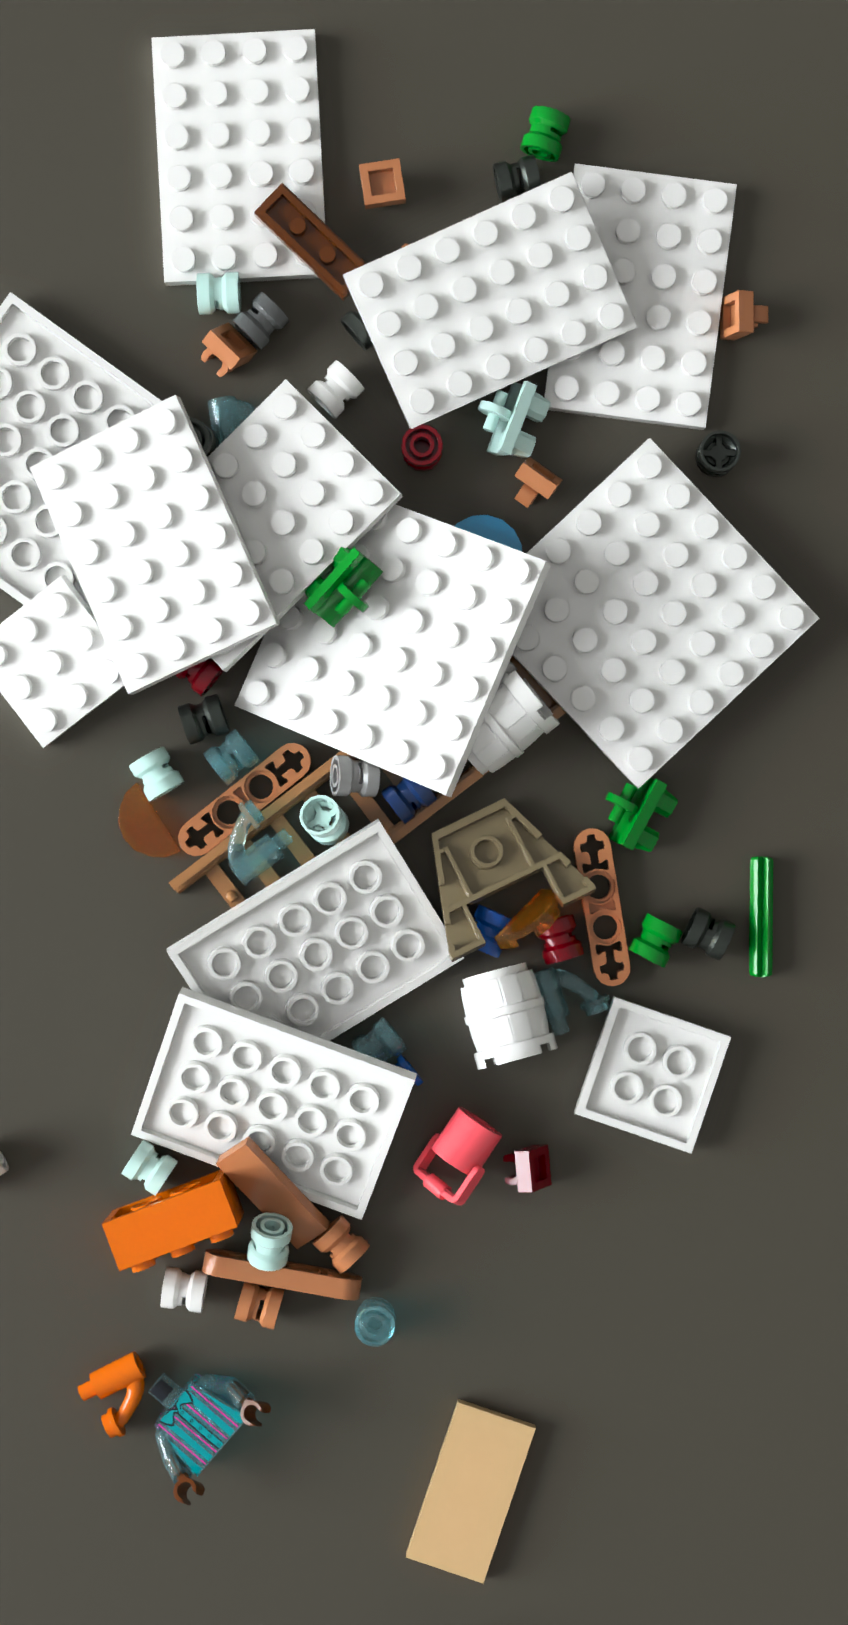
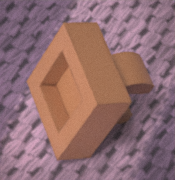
(382, 183)
(740, 315)
(228, 347)
(537, 481)

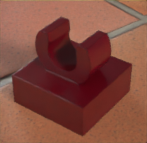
(531, 1168)

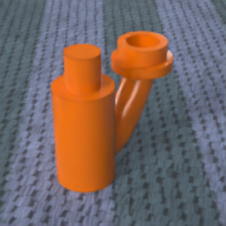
(120, 1374)

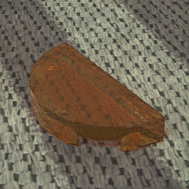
(143, 826)
(535, 916)

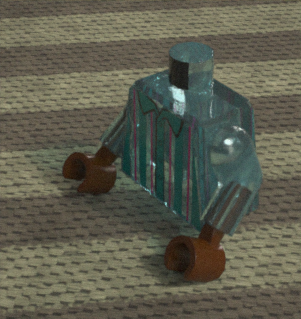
(199, 1423)

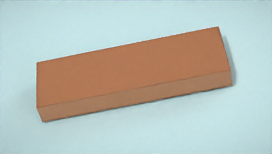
(272, 1190)

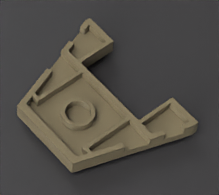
(488, 855)

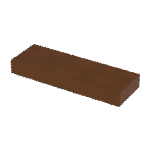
(309, 238)

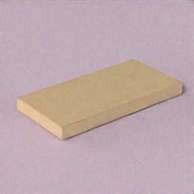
(470, 1491)

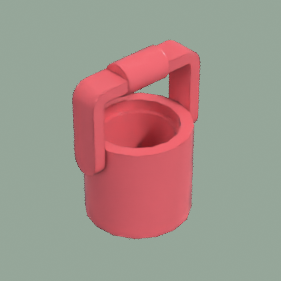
(464, 1145)

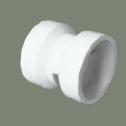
(339, 386)
(184, 1289)

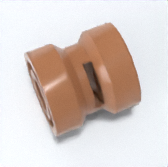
(344, 1247)
(249, 1304)

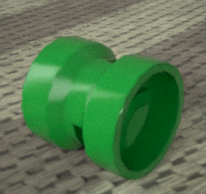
(545, 133)
(655, 940)

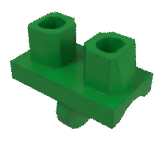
(343, 587)
(634, 810)

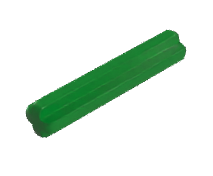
(761, 916)

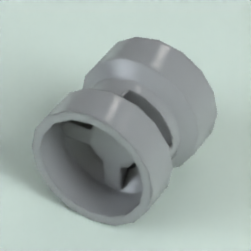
(354, 777)

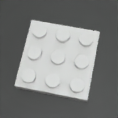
(55, 661)
(652, 1074)

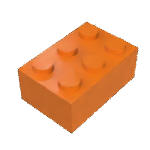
(173, 1221)

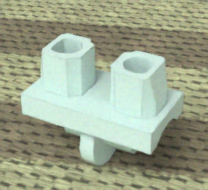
(507, 416)

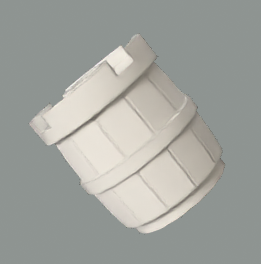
(511, 723)
(506, 1015)

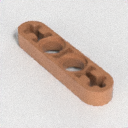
(240, 793)
(607, 905)
(291, 1277)

